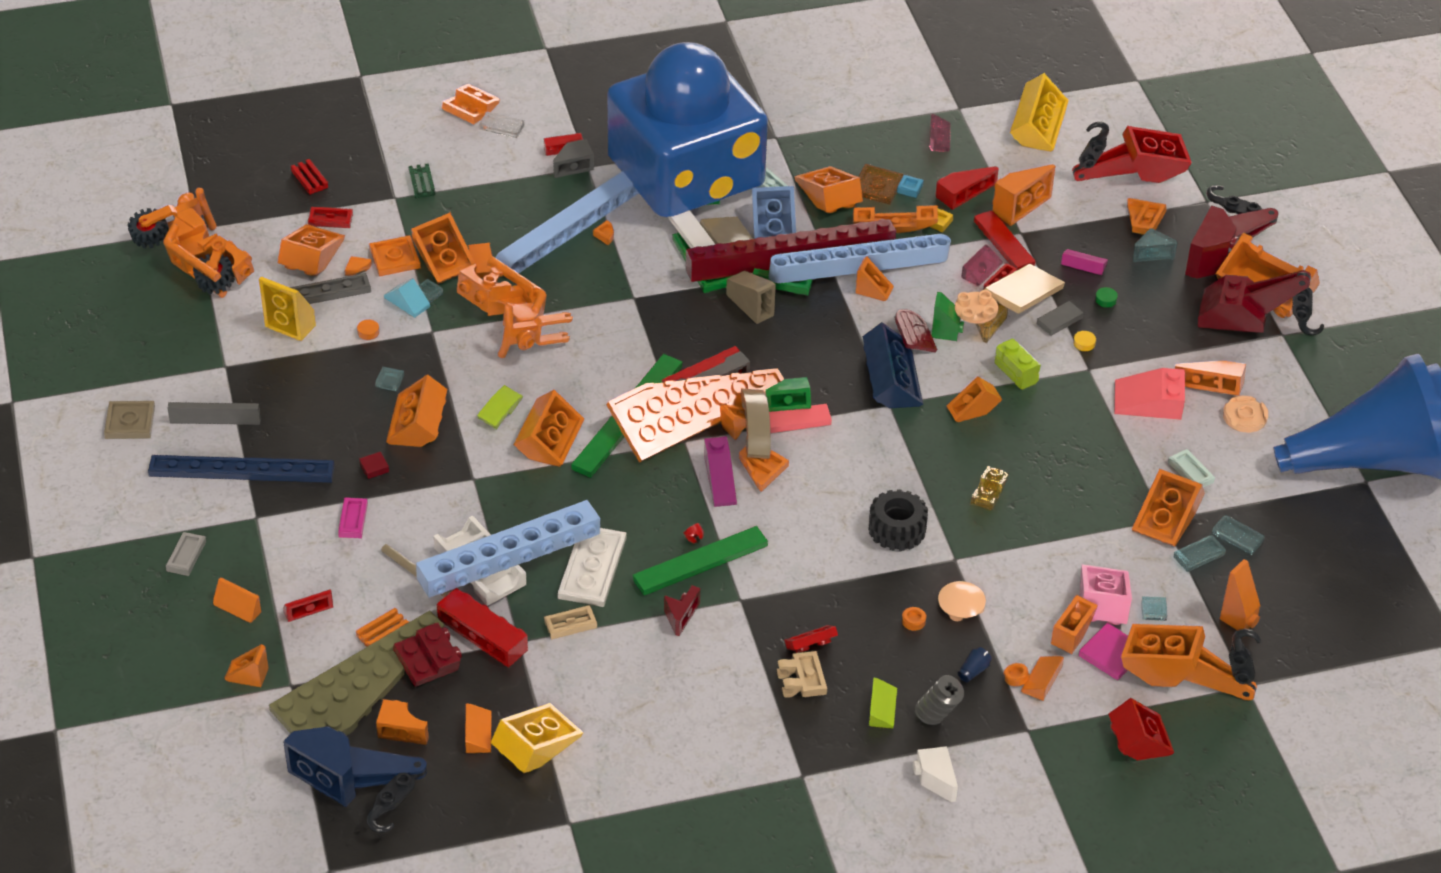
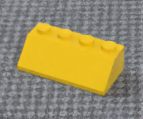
(1039, 114)

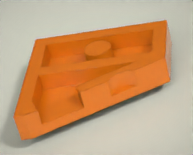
(1144, 215)

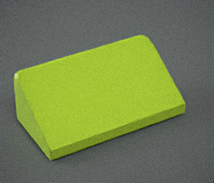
(882, 704)

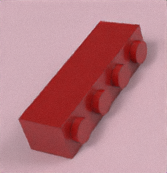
(482, 627)

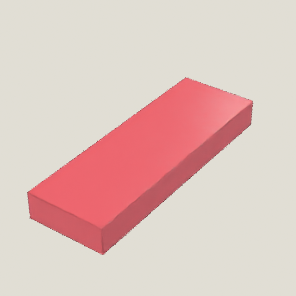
(800, 418)

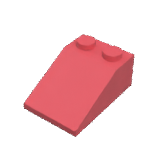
(1151, 394)

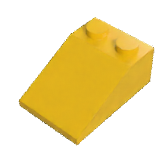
(286, 310)
(534, 736)

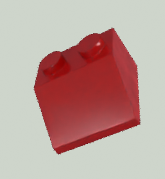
(1140, 731)

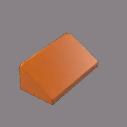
(237, 600)
(1043, 676)
(478, 729)

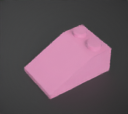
(1108, 590)

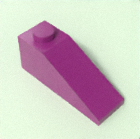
(720, 471)

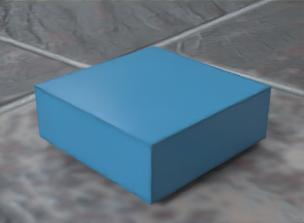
(910, 186)

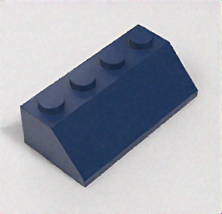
(891, 368)

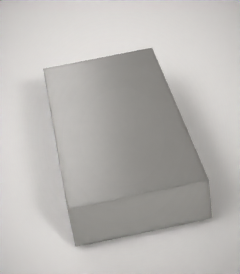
(185, 553)

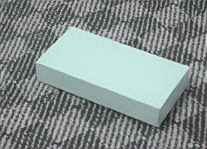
(1191, 468)

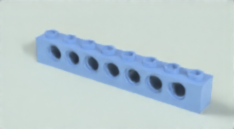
(507, 548)

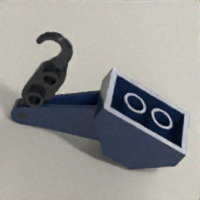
(334, 768)

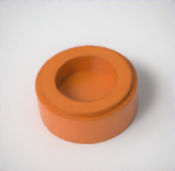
(368, 329)
(913, 618)
(1016, 674)

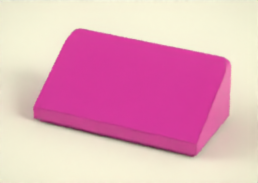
(1084, 261)

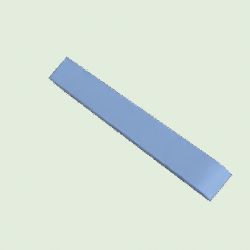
(567, 223)
(847, 259)

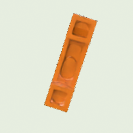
(903, 222)

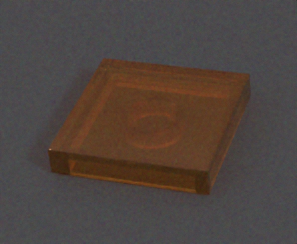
(879, 183)

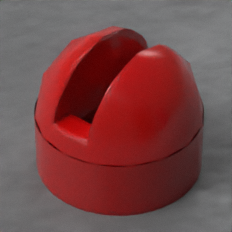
(693, 532)

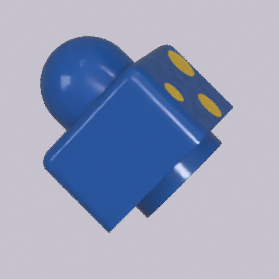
(686, 131)

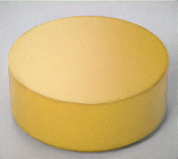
(1084, 340)

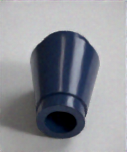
(976, 662)

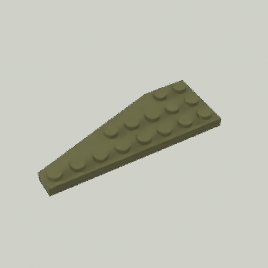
(350, 688)

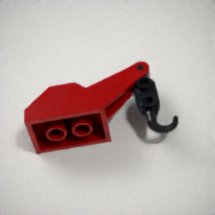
(1145, 151)

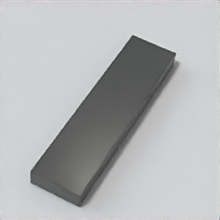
(335, 288)
(214, 413)

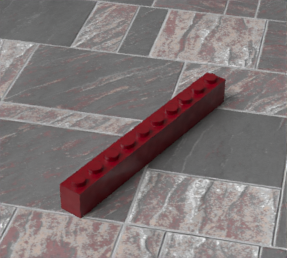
(740, 256)

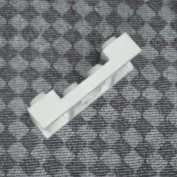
(495, 585)

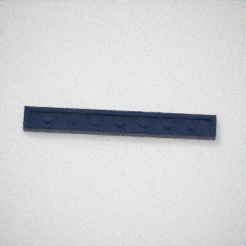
(241, 468)

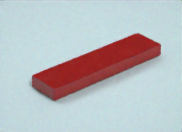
(1003, 240)

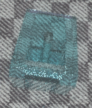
(1154, 246)

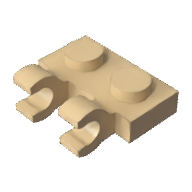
(809, 675)

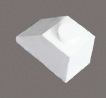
(936, 772)

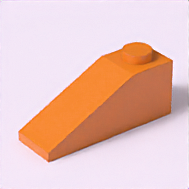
(1215, 376)
(1241, 599)

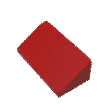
(308, 605)

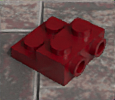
(428, 654)

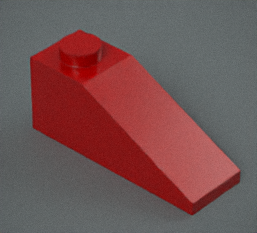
(965, 185)

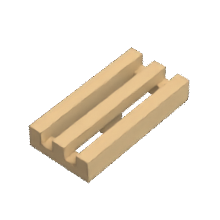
(571, 625)

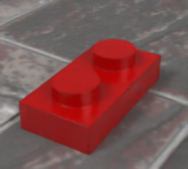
(820, 636)

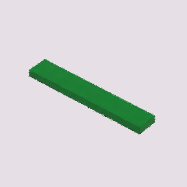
(700, 560)

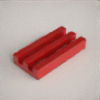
(304, 167)
(330, 217)

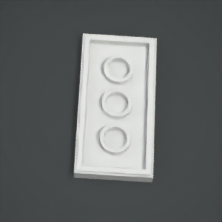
(592, 568)

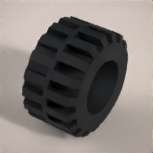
(898, 520)

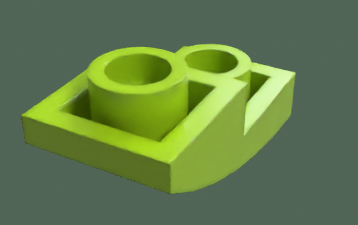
(499, 406)

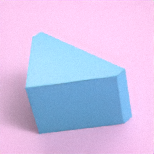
(408, 298)

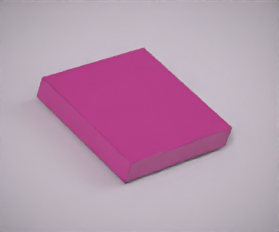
(1105, 651)

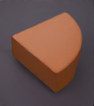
(604, 232)
(356, 265)

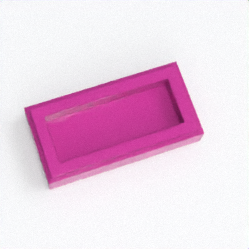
(353, 518)

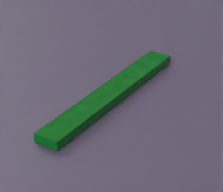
(610, 434)

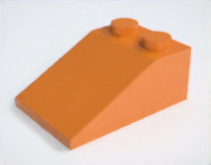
(831, 188)
(1022, 192)
(442, 247)
(309, 249)
(1169, 507)

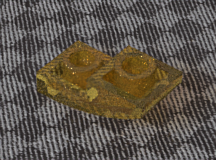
(989, 488)

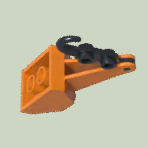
(1176, 653)

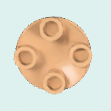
(976, 306)
(961, 600)

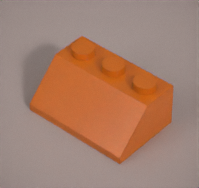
(417, 413)
(549, 430)

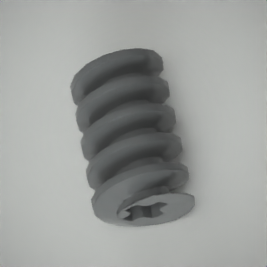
(939, 700)

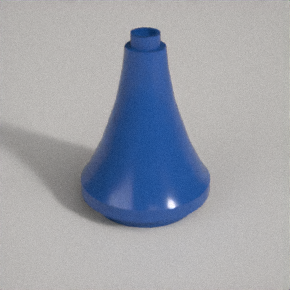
(1383, 429)

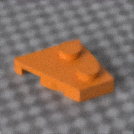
(763, 470)

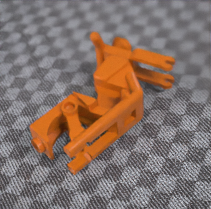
(521, 305)

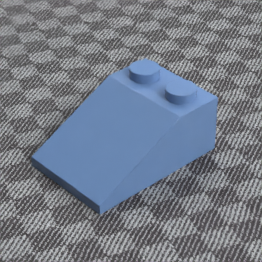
(773, 211)

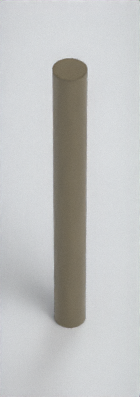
(403, 561)

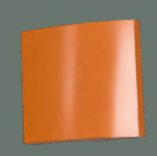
(470, 103)

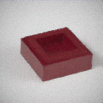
(374, 465)

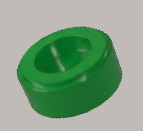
(1106, 297)

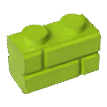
(1017, 363)

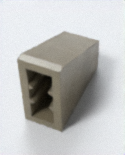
(752, 295)

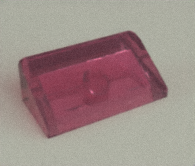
(939, 134)
(981, 266)

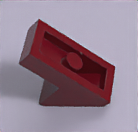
(681, 611)

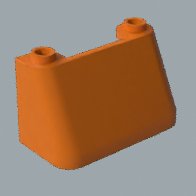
(1259, 265)

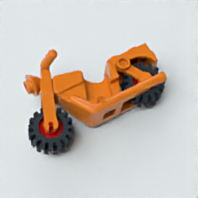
(189, 244)

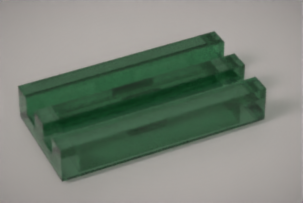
(420, 170)

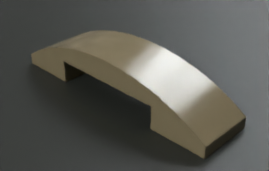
(757, 423)

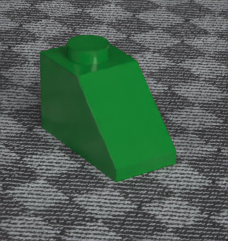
(945, 320)
(789, 395)

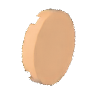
(1245, 414)

